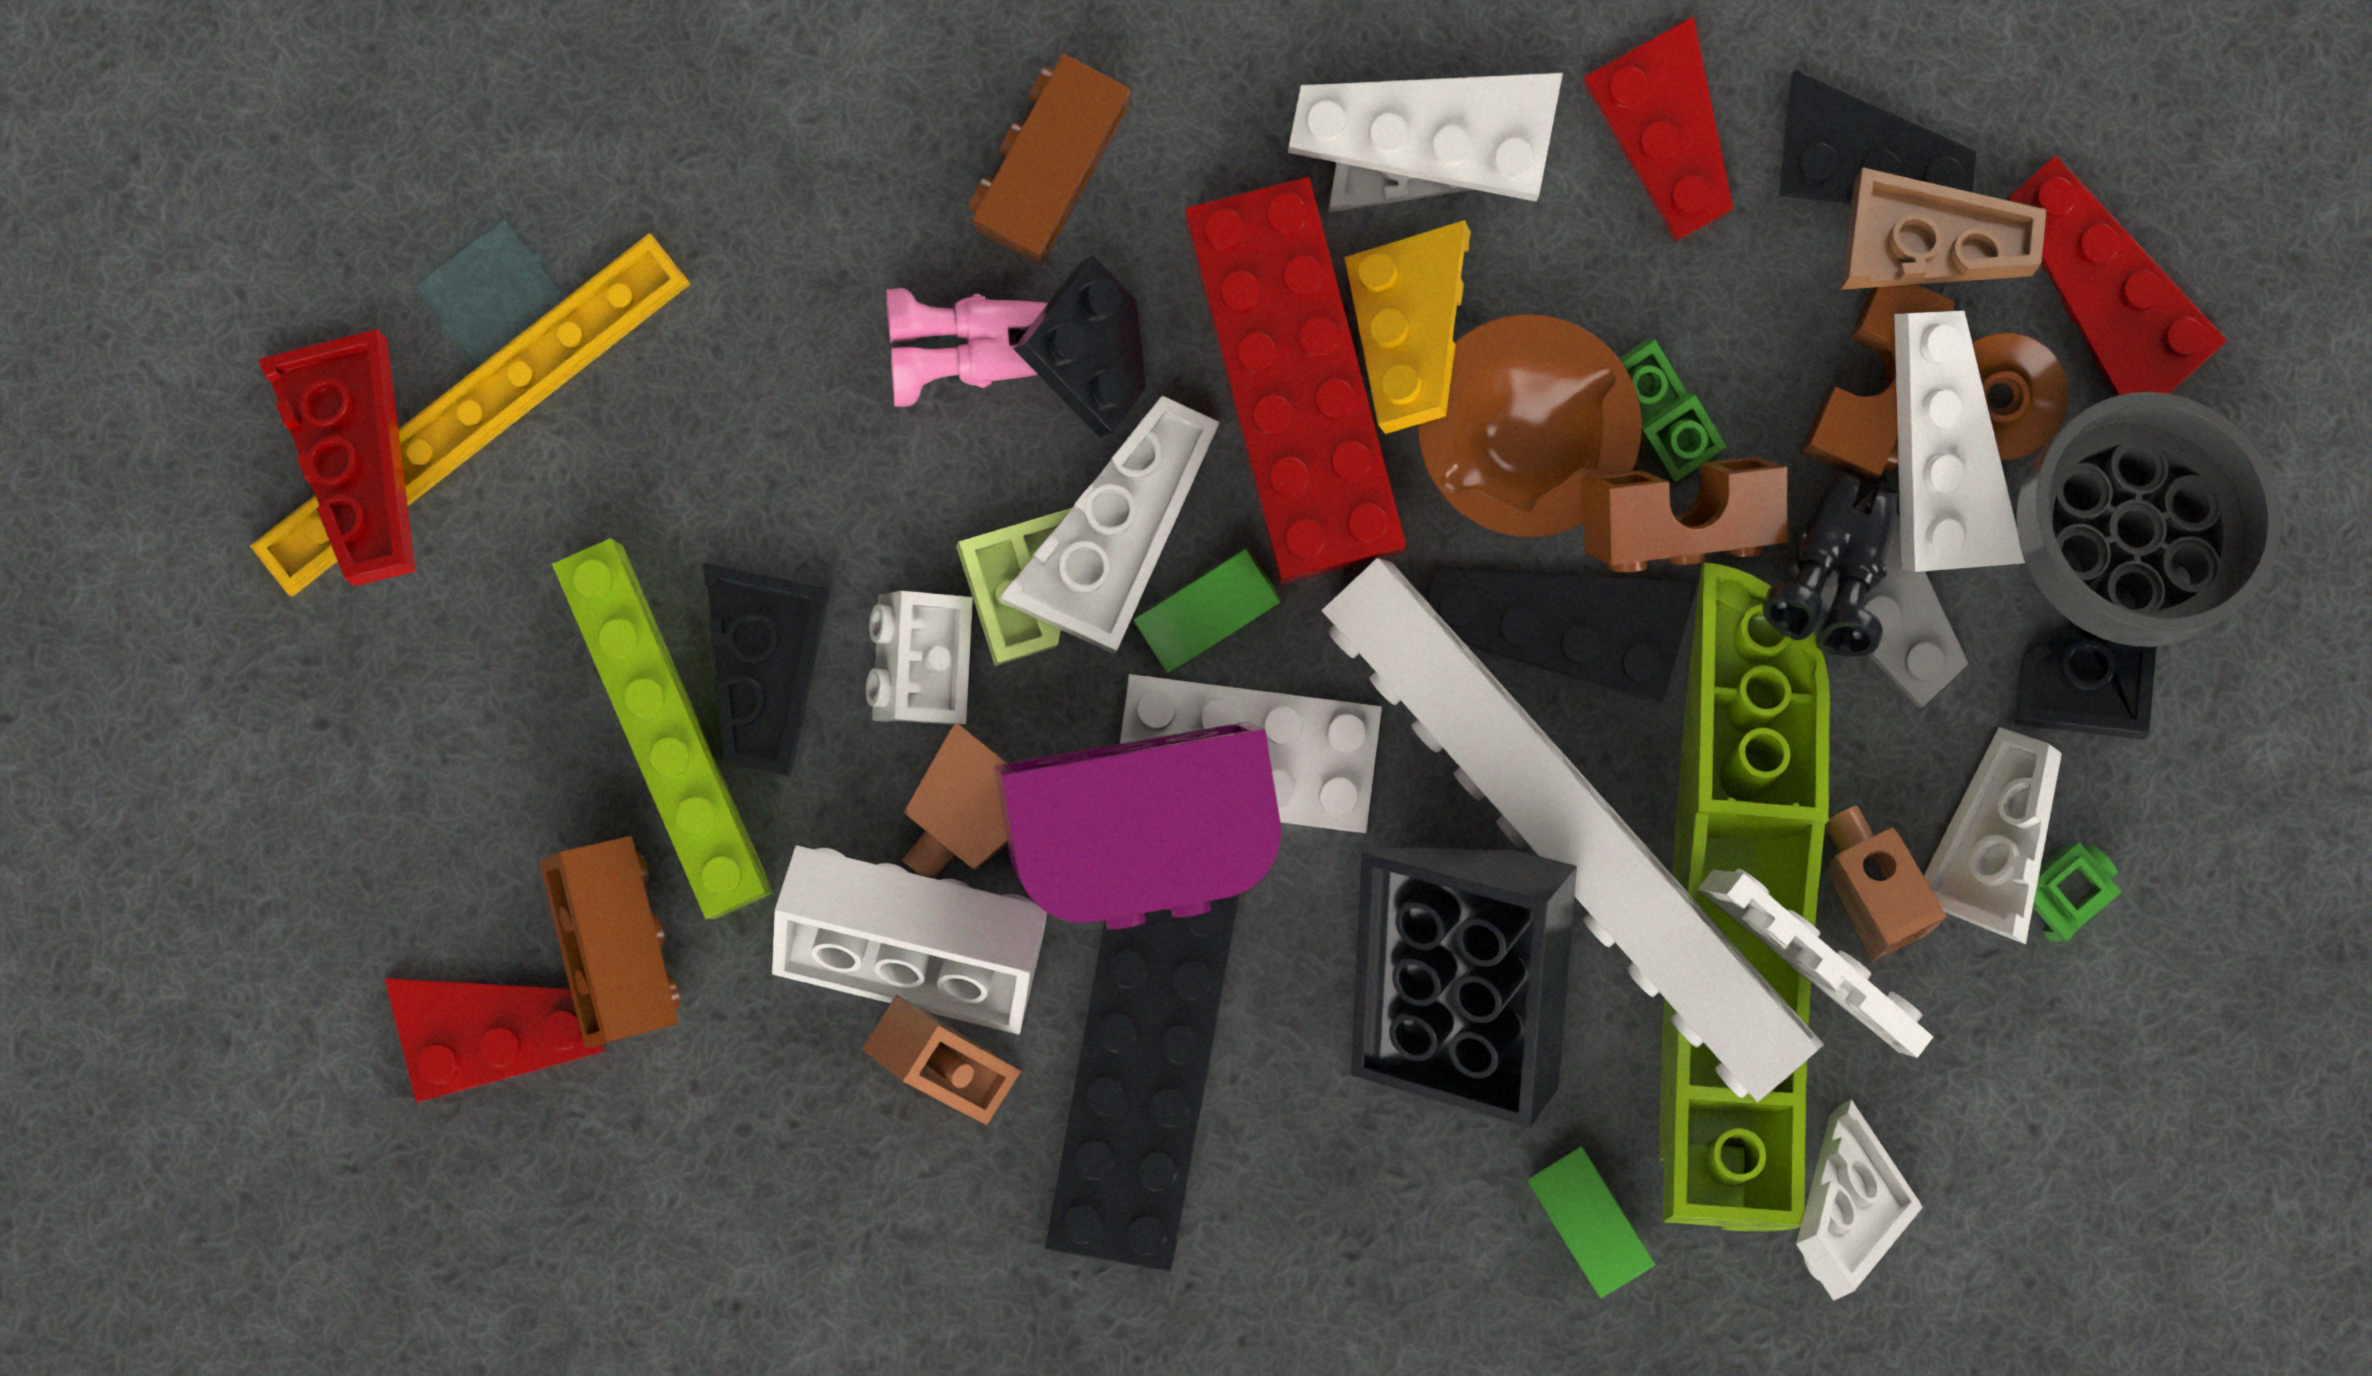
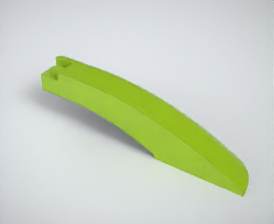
(1756, 803)

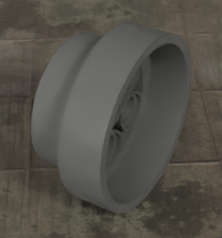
(2178, 456)

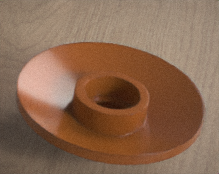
(2035, 386)

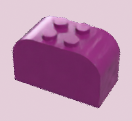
(1143, 824)

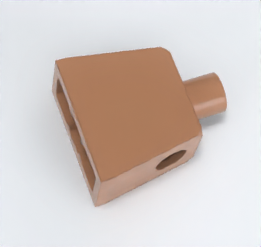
(957, 807)
(1886, 911)

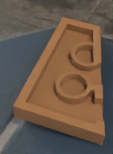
(1935, 234)

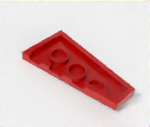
(2122, 302)
(349, 449)

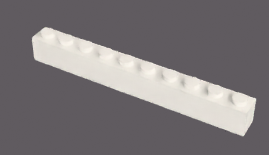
(1566, 820)

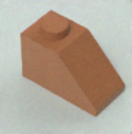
(940, 1060)

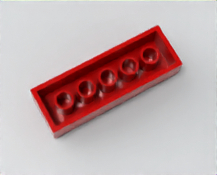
(1294, 381)

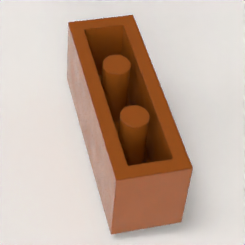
(1049, 158)
(610, 941)

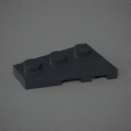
(1838, 134)
(765, 661)

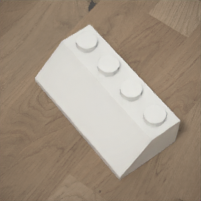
(908, 936)

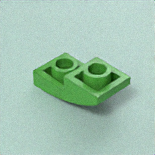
(1672, 419)
(1207, 609)
(1591, 1222)

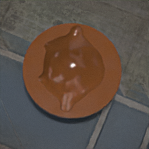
(1526, 422)

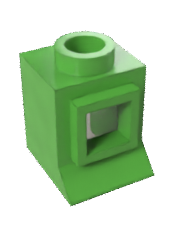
(2073, 889)

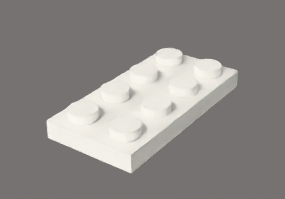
(1316, 746)

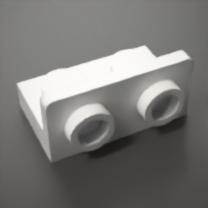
(920, 658)

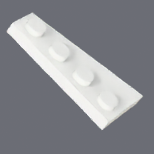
(1447, 131)
(1948, 457)
(1109, 542)
(1832, 972)

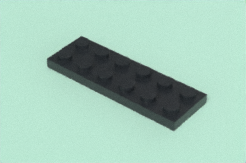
(1141, 1087)

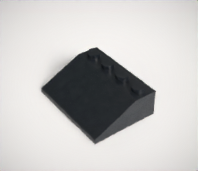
(1463, 976)

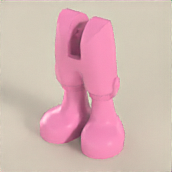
(986, 357)

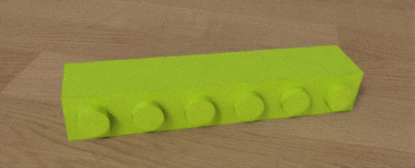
(662, 729)

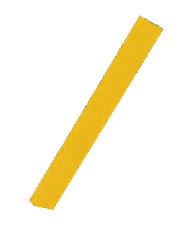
(495, 395)

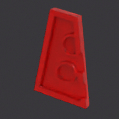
(1667, 127)
(481, 1032)

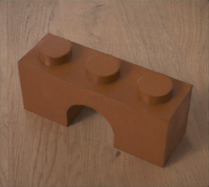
(1860, 431)
(1735, 512)

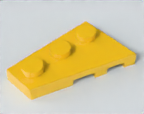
(1406, 321)

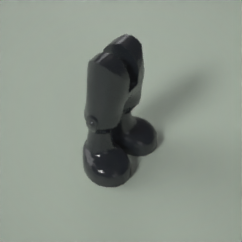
(1852, 547)

